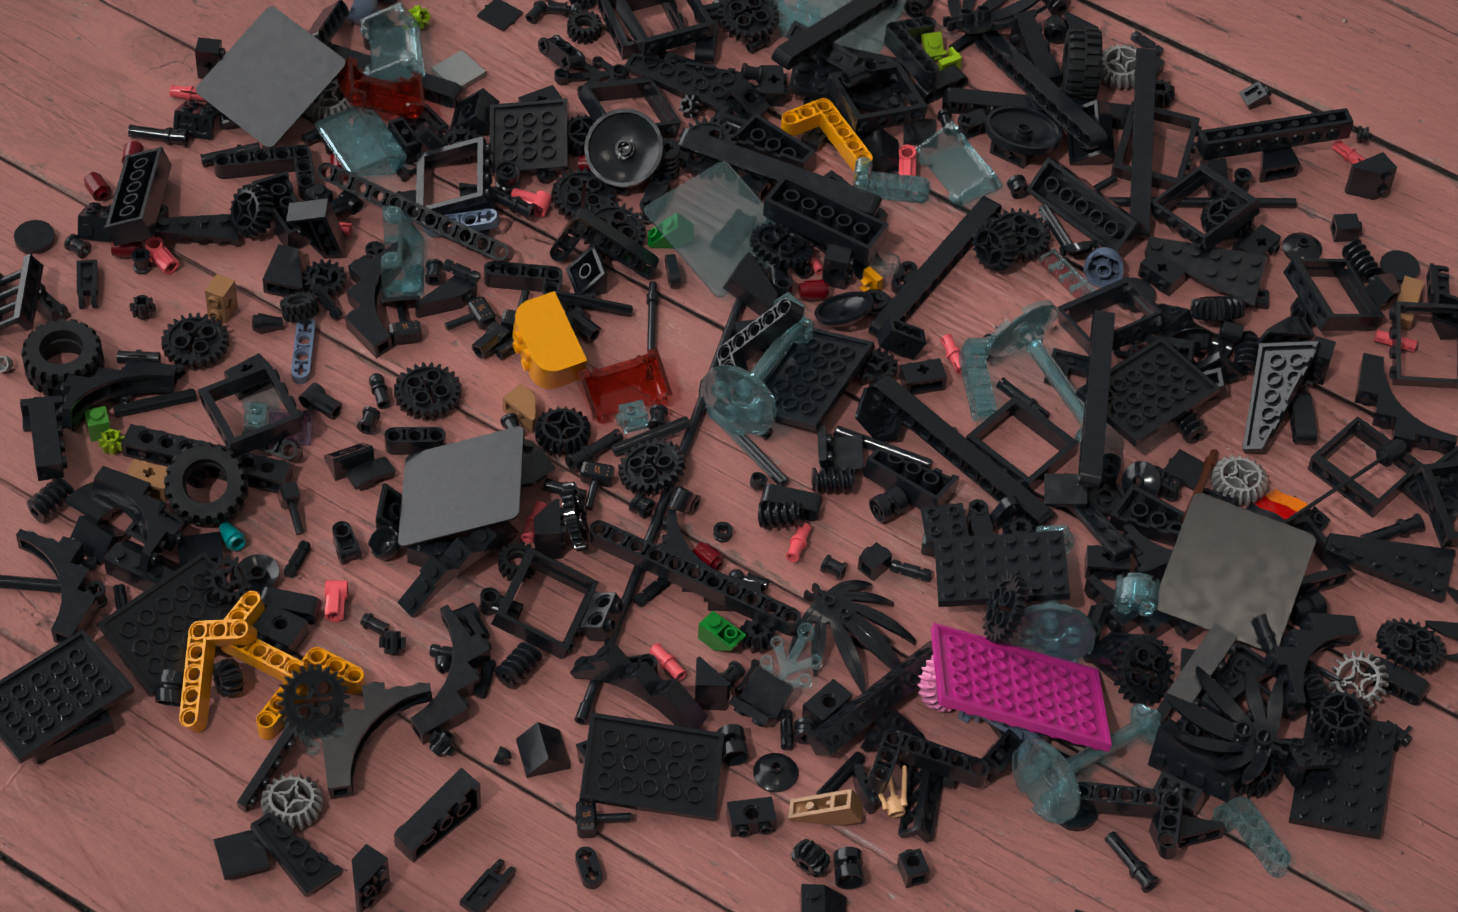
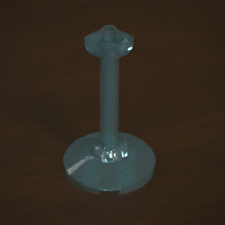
(1027, 335)
(740, 398)
(1054, 626)
(1052, 779)

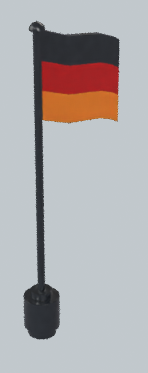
(1287, 508)

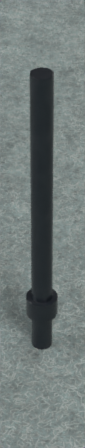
(652, 301)

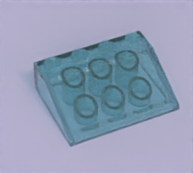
(362, 142)

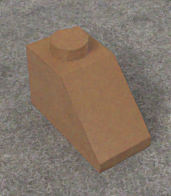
(521, 402)

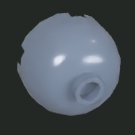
(361, 9)
(1103, 267)

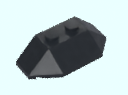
(535, 464)

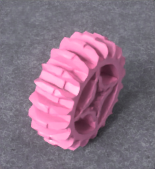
(929, 688)

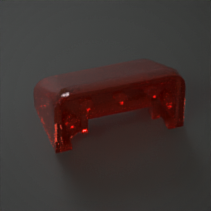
(398, 98)
(624, 383)

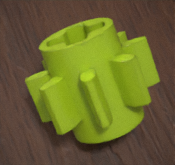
(421, 15)
(111, 441)

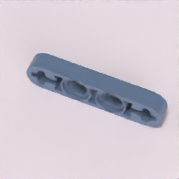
(479, 224)
(303, 349)

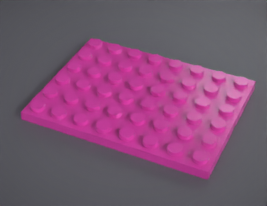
(1019, 687)

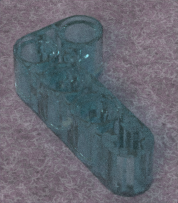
(890, 186)
(976, 377)
(1273, 858)

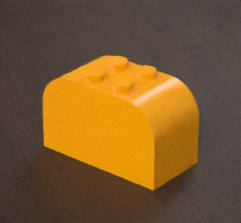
(547, 342)

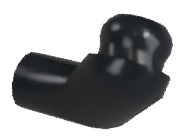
(545, 177)

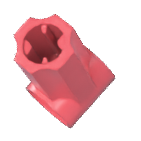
(907, 160)
(540, 198)
(161, 255)
(335, 594)

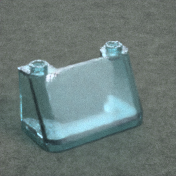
(393, 43)
(957, 165)
(402, 270)

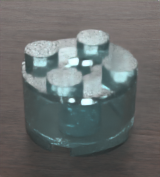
(1136, 593)

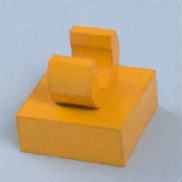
(871, 280)

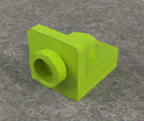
(933, 45)
(953, 58)

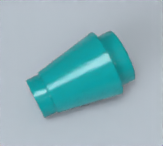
(232, 536)

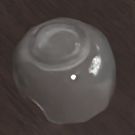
(886, 265)

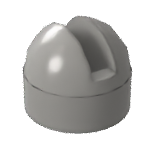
(3, 367)

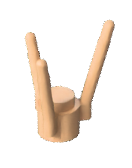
(895, 805)

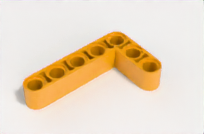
(826, 116)
(250, 609)
(204, 665)
(345, 669)

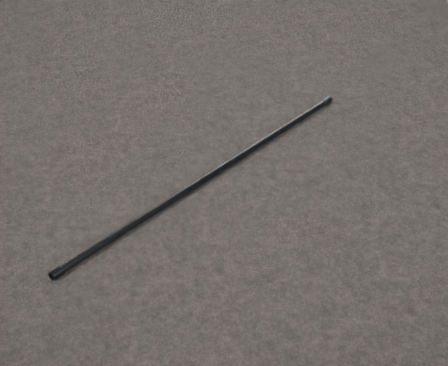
(586, 706)

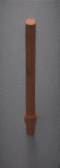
(1208, 465)

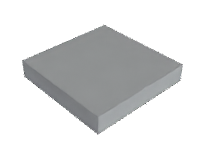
(459, 69)

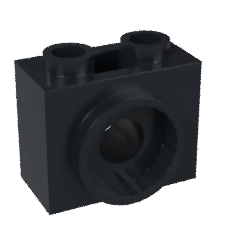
(292, 632)

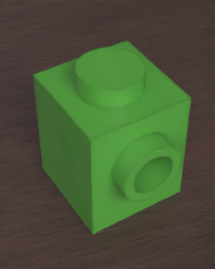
(97, 422)

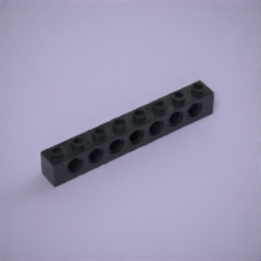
(1274, 134)
(161, 447)
(870, 704)

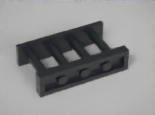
(26, 292)

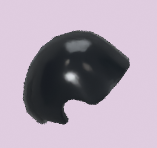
(384, 543)

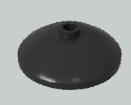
(844, 309)

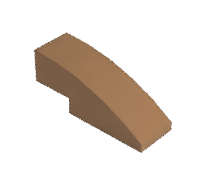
(1410, 292)

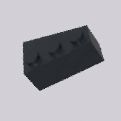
(319, 225)

